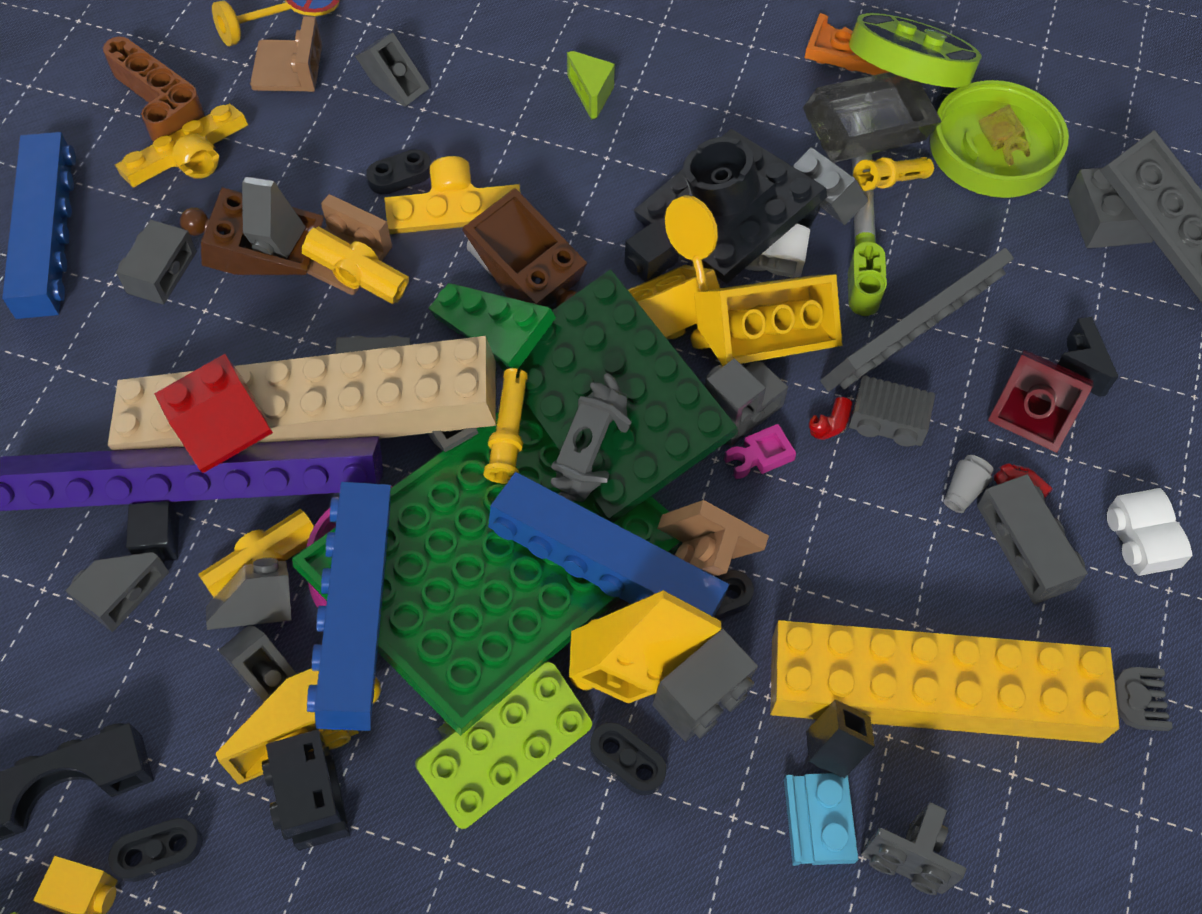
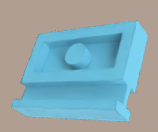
(820, 819)

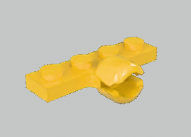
(188, 149)
(448, 204)

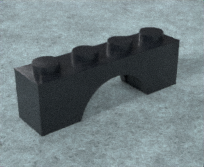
(111, 759)

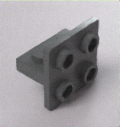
(915, 854)

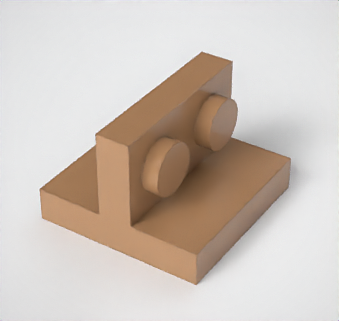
(711, 536)

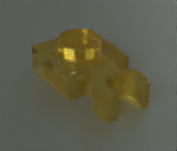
(1005, 131)

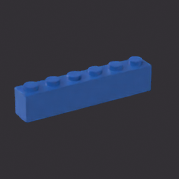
(39, 226)
(597, 548)
(352, 610)

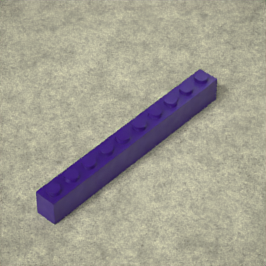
(173, 476)

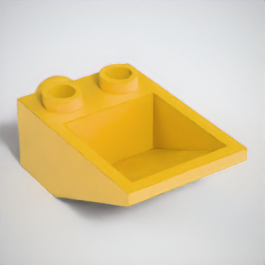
(638, 646)
(277, 718)

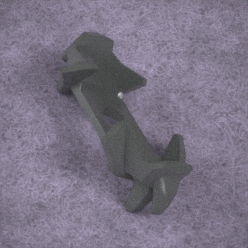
(595, 413)

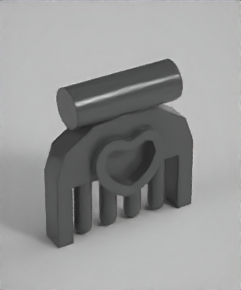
(1134, 698)

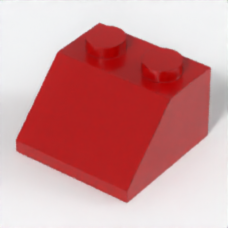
(213, 413)

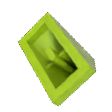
(591, 80)

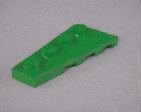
(508, 323)

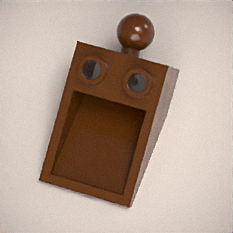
(524, 246)
(233, 250)

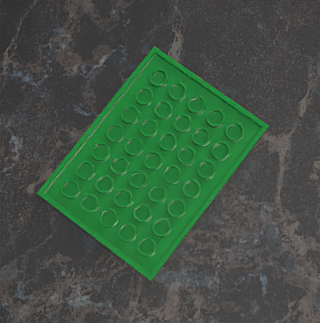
(459, 602)

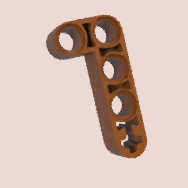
(169, 96)

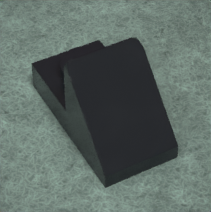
(1089, 356)

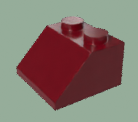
(1041, 401)

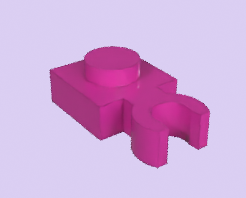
(763, 449)

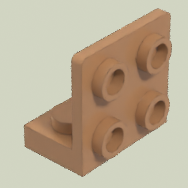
(289, 63)
(351, 225)

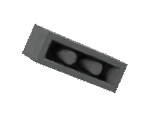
(1032, 539)

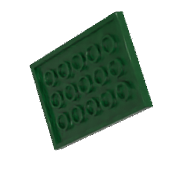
(668, 405)

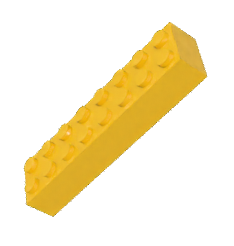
(945, 681)

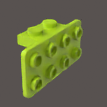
(504, 746)

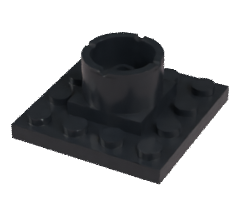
(748, 193)

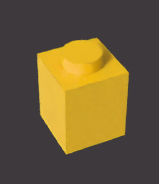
(76, 888)

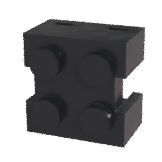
(306, 790)

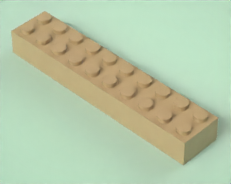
(338, 395)

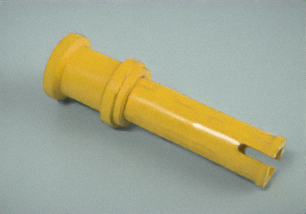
(886, 172)
(506, 442)

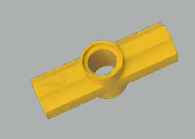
(355, 265)
(277, 542)

